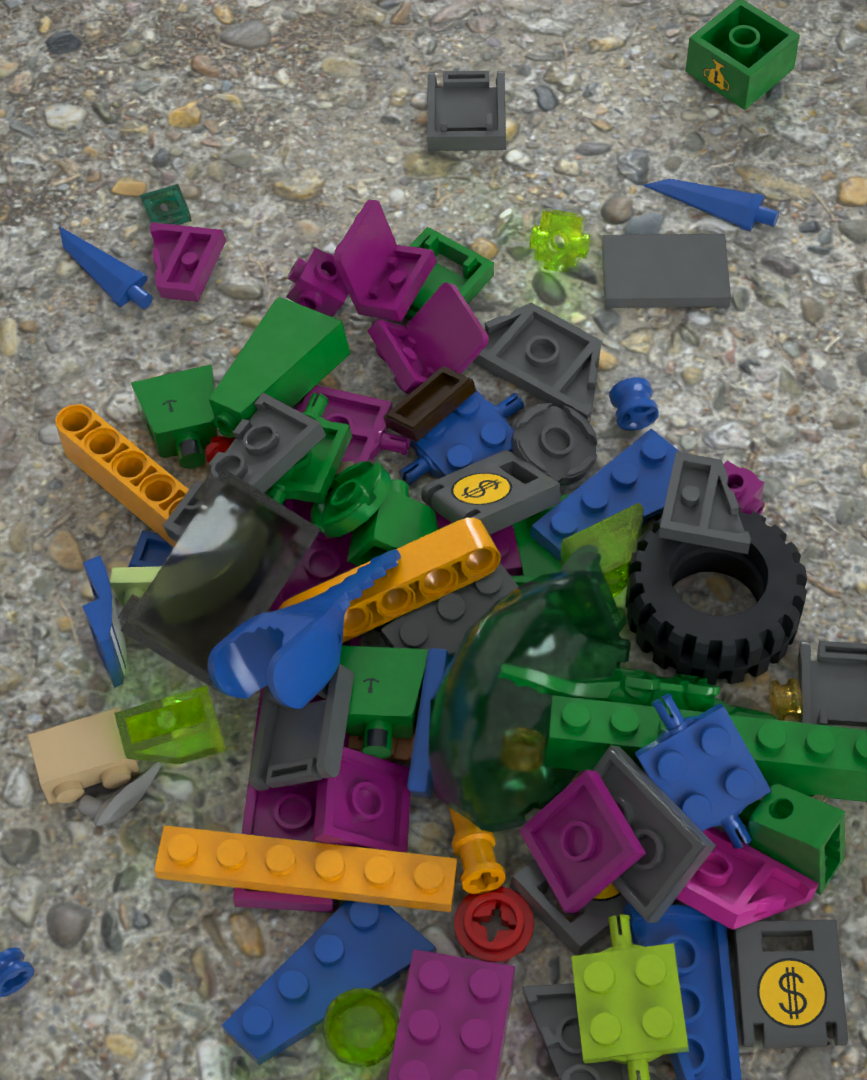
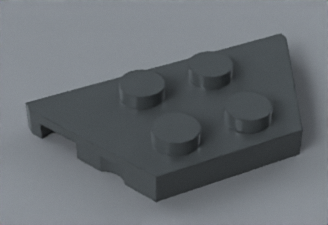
(543, 357)

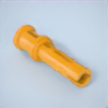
(477, 857)

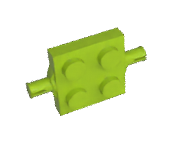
(629, 1002)

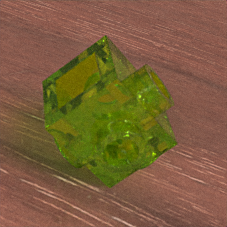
(571, 228)

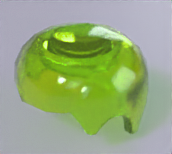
(360, 1027)

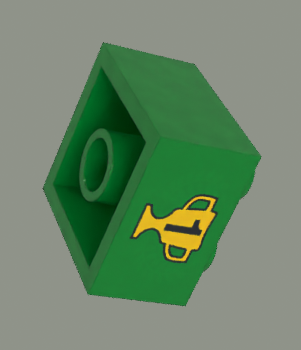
(742, 53)

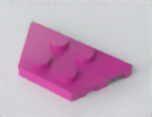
(743, 884)

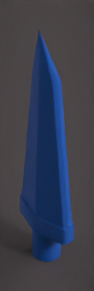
(727, 204)
(113, 276)

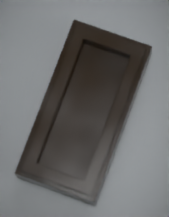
(429, 403)

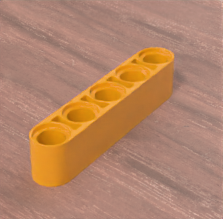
(119, 467)
(424, 573)

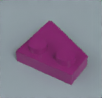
(184, 259)

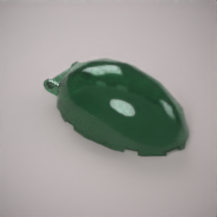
(550, 624)

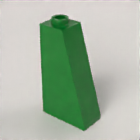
(282, 359)

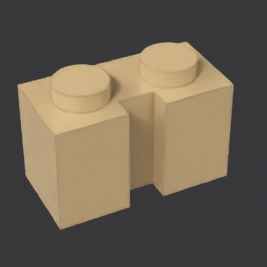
(81, 756)

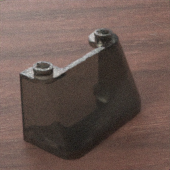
(218, 573)

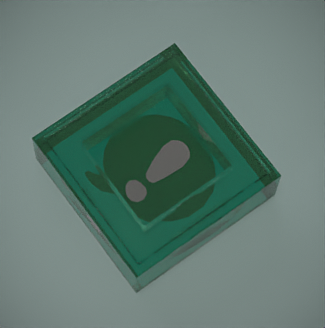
(166, 206)

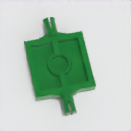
(315, 471)

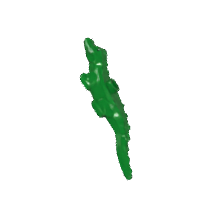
(629, 687)

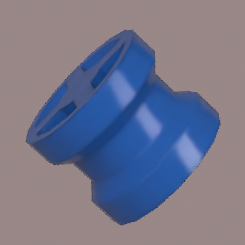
(633, 404)

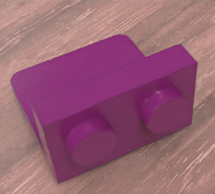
(376, 270)
(437, 336)

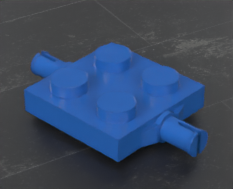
(463, 438)
(704, 768)

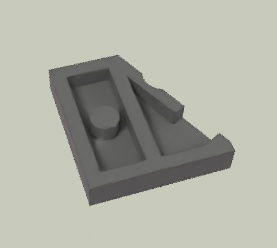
(702, 506)

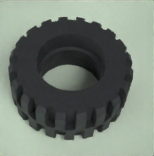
(711, 643)

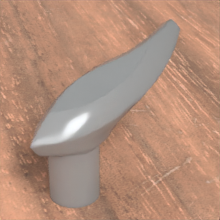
(121, 802)

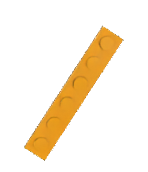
(306, 868)

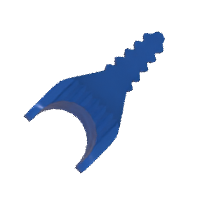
(293, 646)

